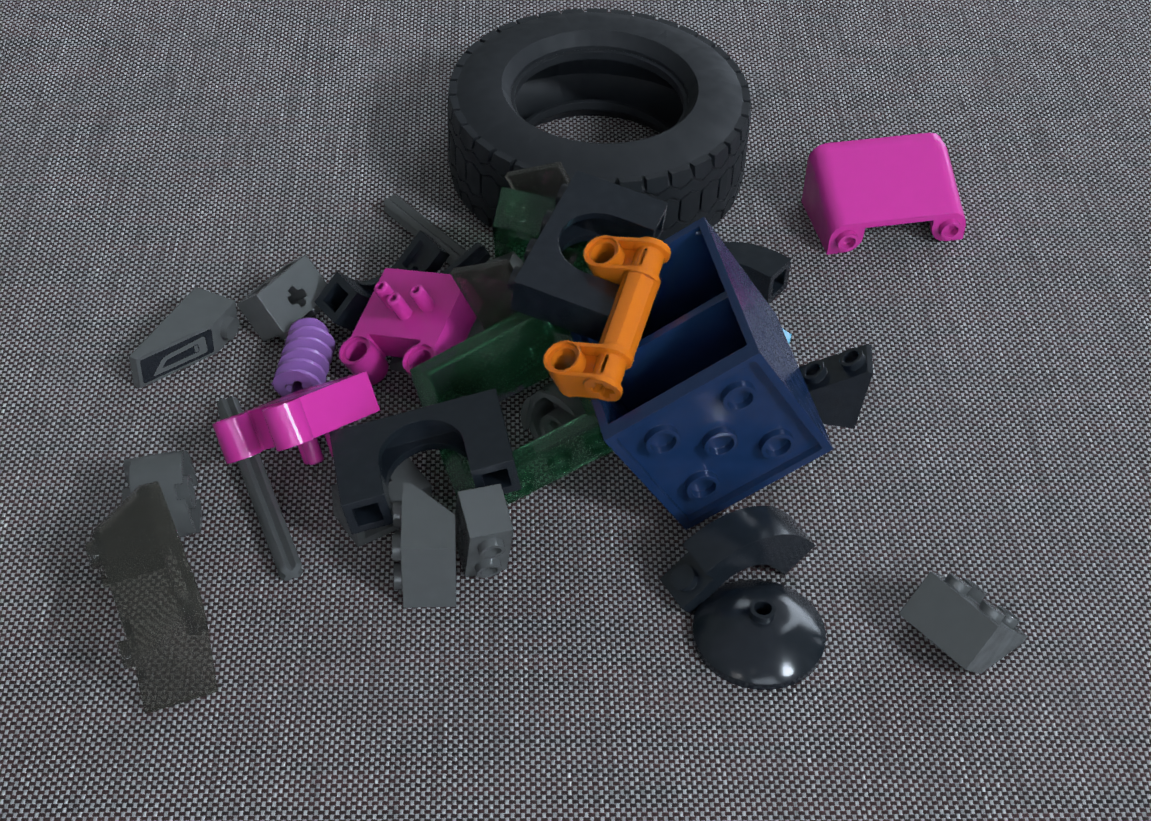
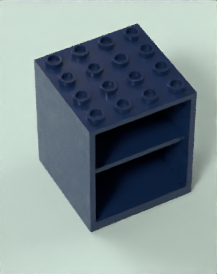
(711, 389)

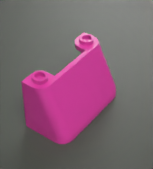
(881, 185)

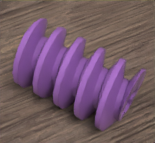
(304, 357)

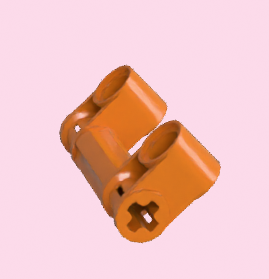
(595, 368)

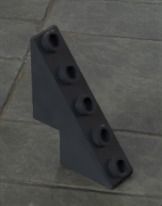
(840, 384)

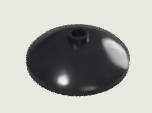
(759, 634)

